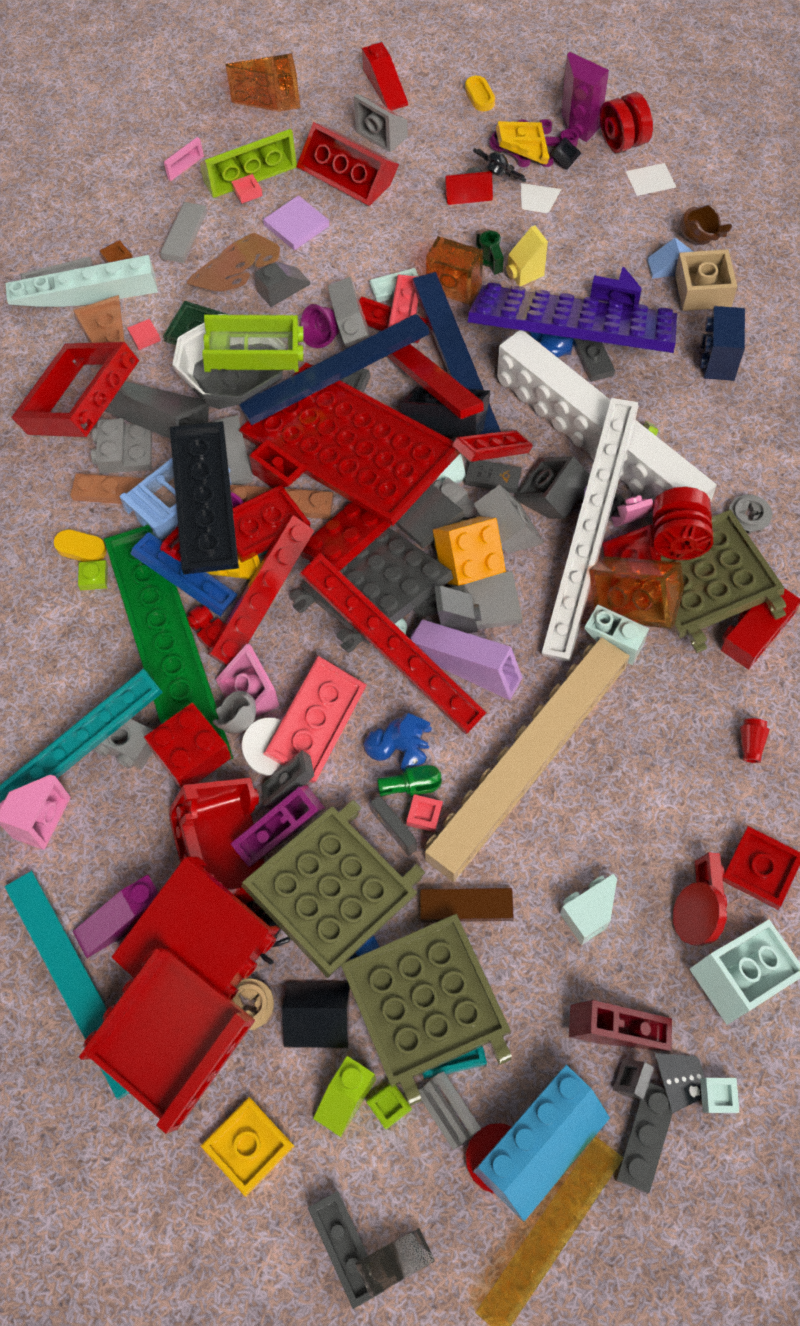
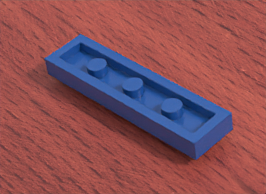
(198, 585)

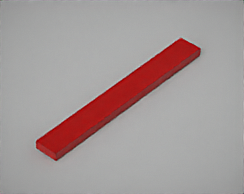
(392, 643)

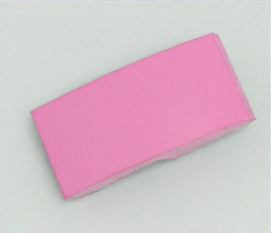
(633, 510)

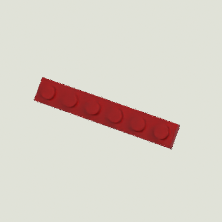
(261, 590)

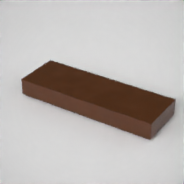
(468, 904)

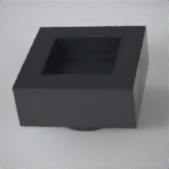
(565, 153)

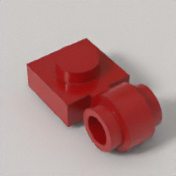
(200, 619)

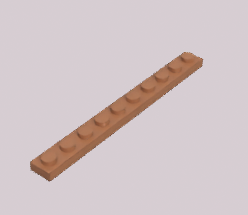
(109, 488)

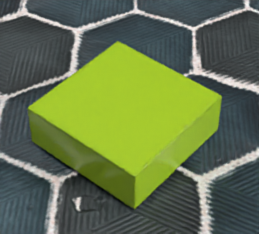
(389, 1106)

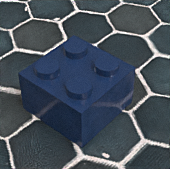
(723, 343)

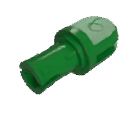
(412, 781)

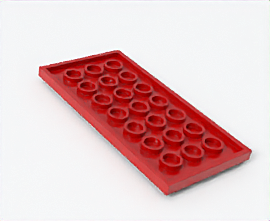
(358, 448)

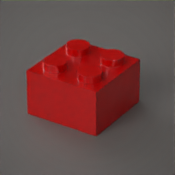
(188, 746)

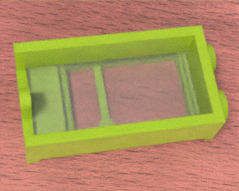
(252, 342)

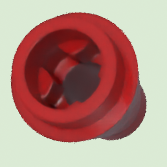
(753, 737)

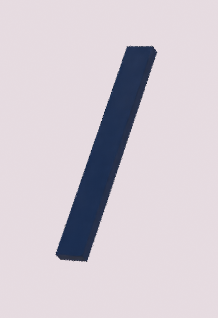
(450, 339)
(334, 369)

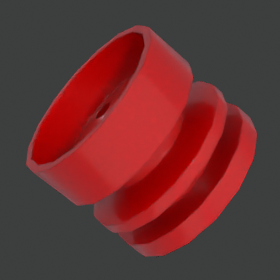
(682, 523)

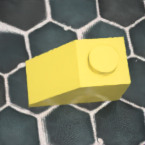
(528, 257)

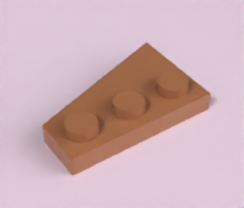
(101, 321)

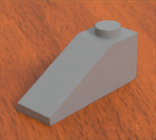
(348, 312)

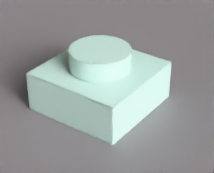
(719, 1095)

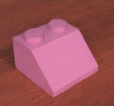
(34, 811)

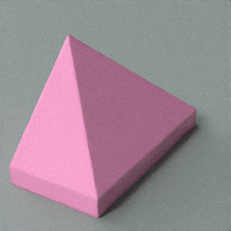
(183, 158)

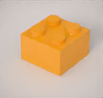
(470, 549)

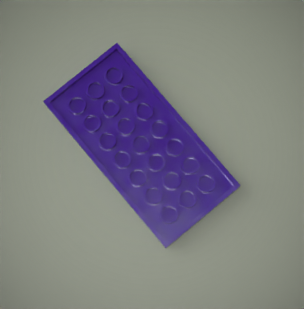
(575, 317)

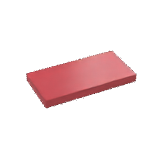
(316, 715)

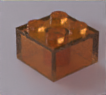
(457, 268)

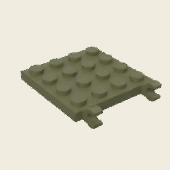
(725, 582)
(331, 889)
(426, 1002)

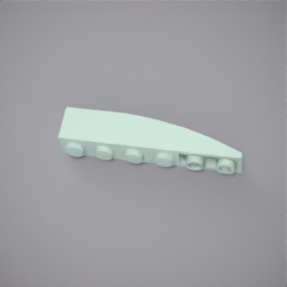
(85, 285)

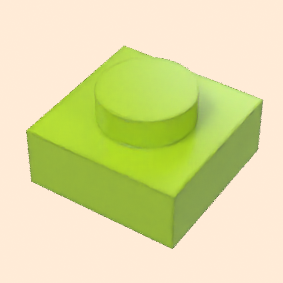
(93, 575)

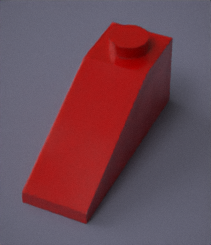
(383, 76)

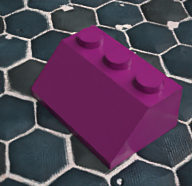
(583, 95)

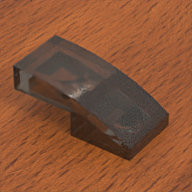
(395, 1262)

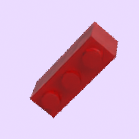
(756, 631)

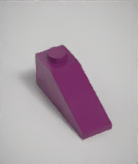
(278, 825)
(116, 916)

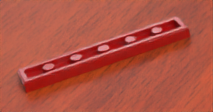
(437, 382)

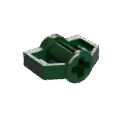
(492, 255)

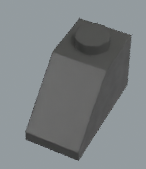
(279, 282)
(457, 609)

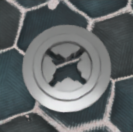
(759, 509)

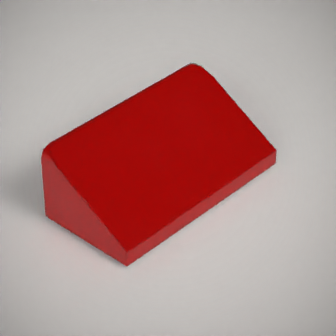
(469, 188)

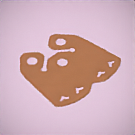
(224, 266)

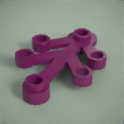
(571, 134)

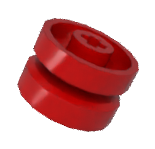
(626, 122)

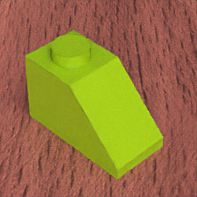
(344, 1096)

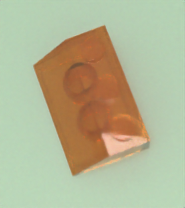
(639, 589)

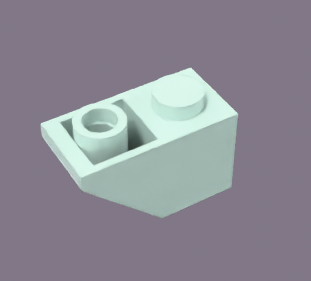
(617, 630)
(592, 910)

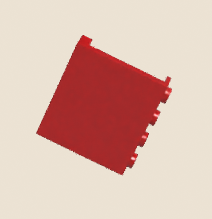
(202, 927)
(167, 1037)

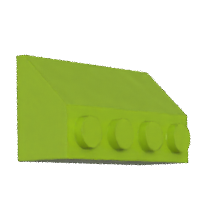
(261, 158)

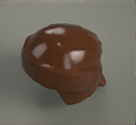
(703, 225)

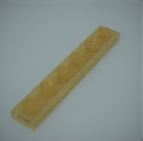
(549, 1235)

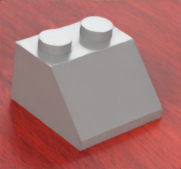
(379, 123)
(514, 525)

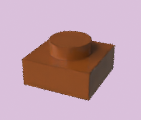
(115, 252)

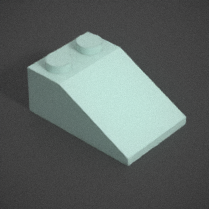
(747, 971)

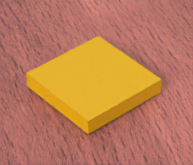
(247, 1146)

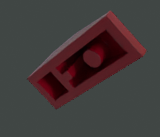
(619, 1026)

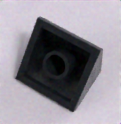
(316, 1015)

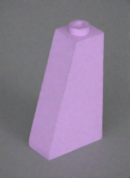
(470, 657)

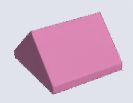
(248, 675)

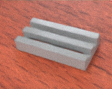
(444, 1113)

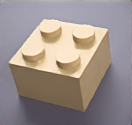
(705, 279)

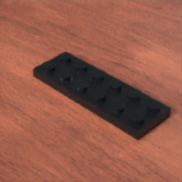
(203, 498)

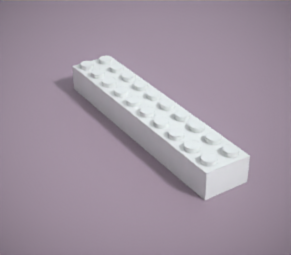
(580, 413)

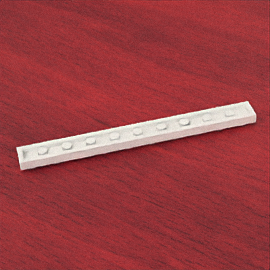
(590, 530)

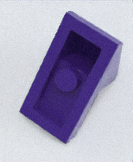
(622, 290)

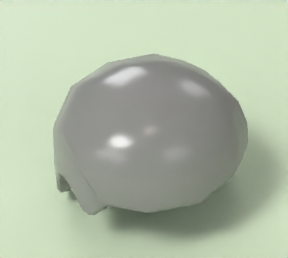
(236, 712)

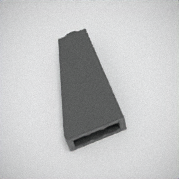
(157, 408)

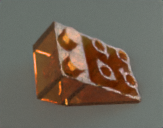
(265, 83)

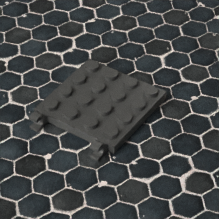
(390, 574)

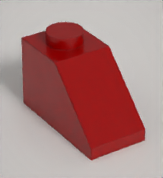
(275, 465)

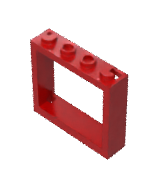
(35, 412)

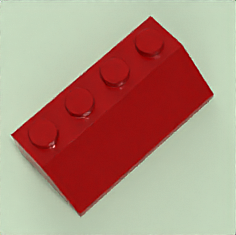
(346, 164)

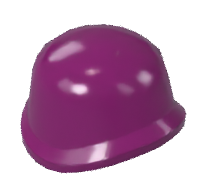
(319, 326)

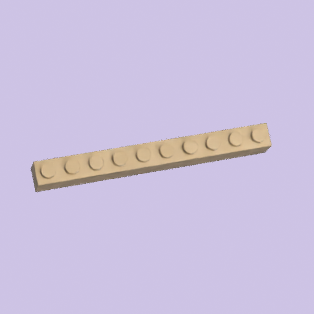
(525, 760)

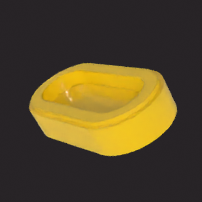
(479, 93)
(80, 546)

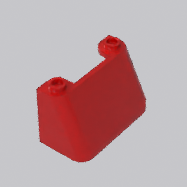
(207, 821)

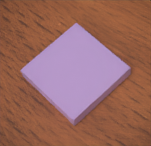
(296, 222)

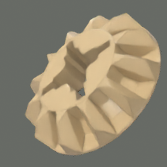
(265, 1001)

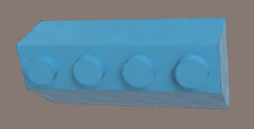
(543, 1143)

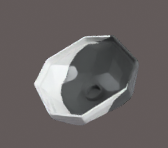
(218, 387)

